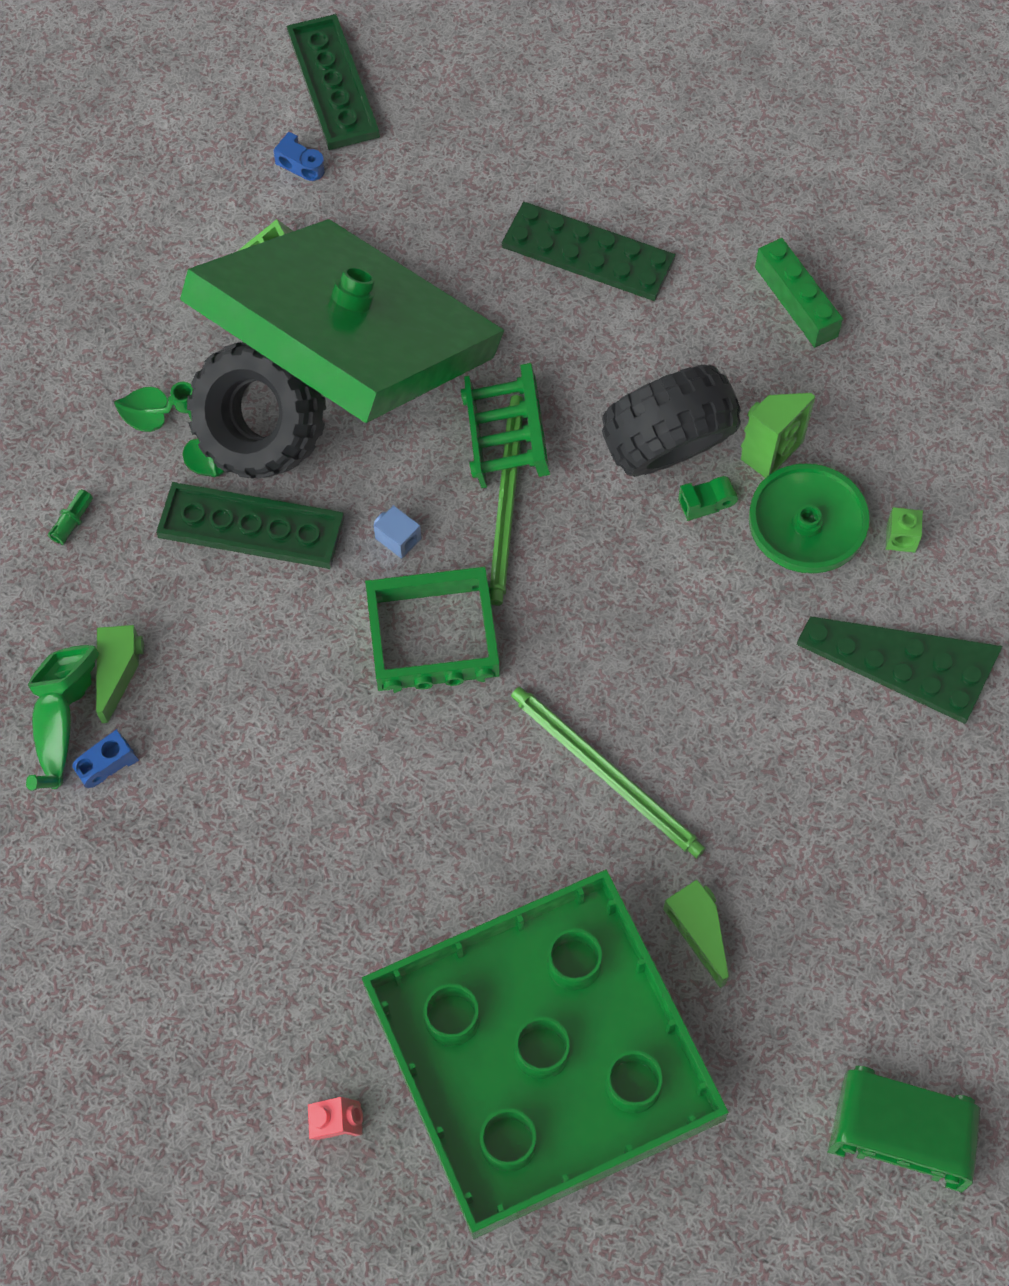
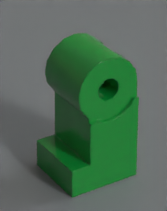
(707, 497)

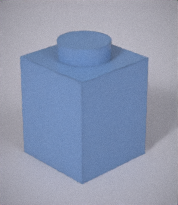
(397, 531)

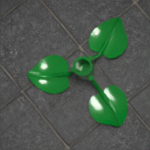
(145, 412)

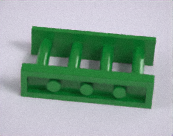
(531, 433)

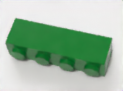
(798, 292)

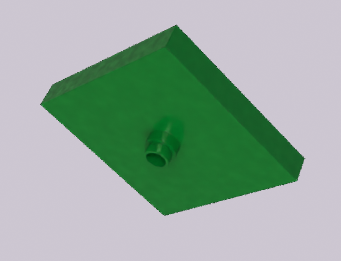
(342, 317)
(542, 1052)

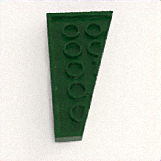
(923, 667)

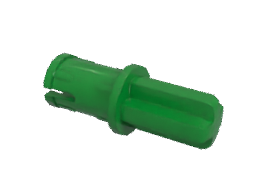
(70, 517)

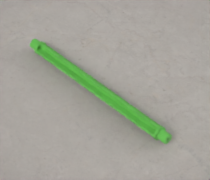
(504, 515)
(608, 772)

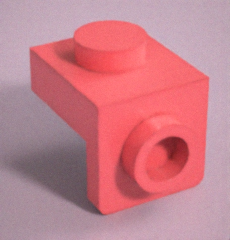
(334, 1118)

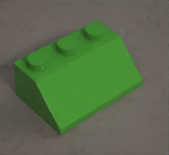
(775, 430)

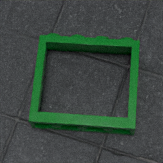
(423, 586)

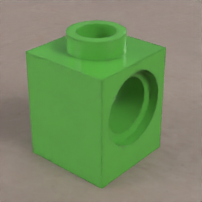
(904, 529)

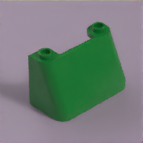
(907, 1127)

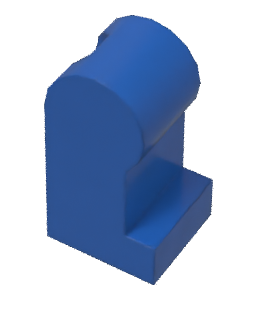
(299, 159)
(104, 759)

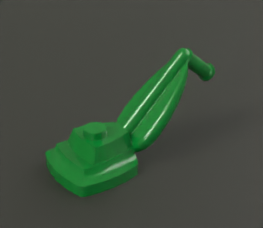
(58, 683)

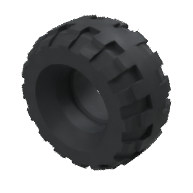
(671, 420)
(220, 421)

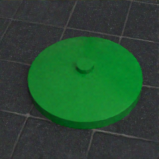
(808, 518)

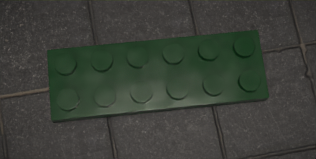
(332, 82)
(588, 251)
(250, 525)

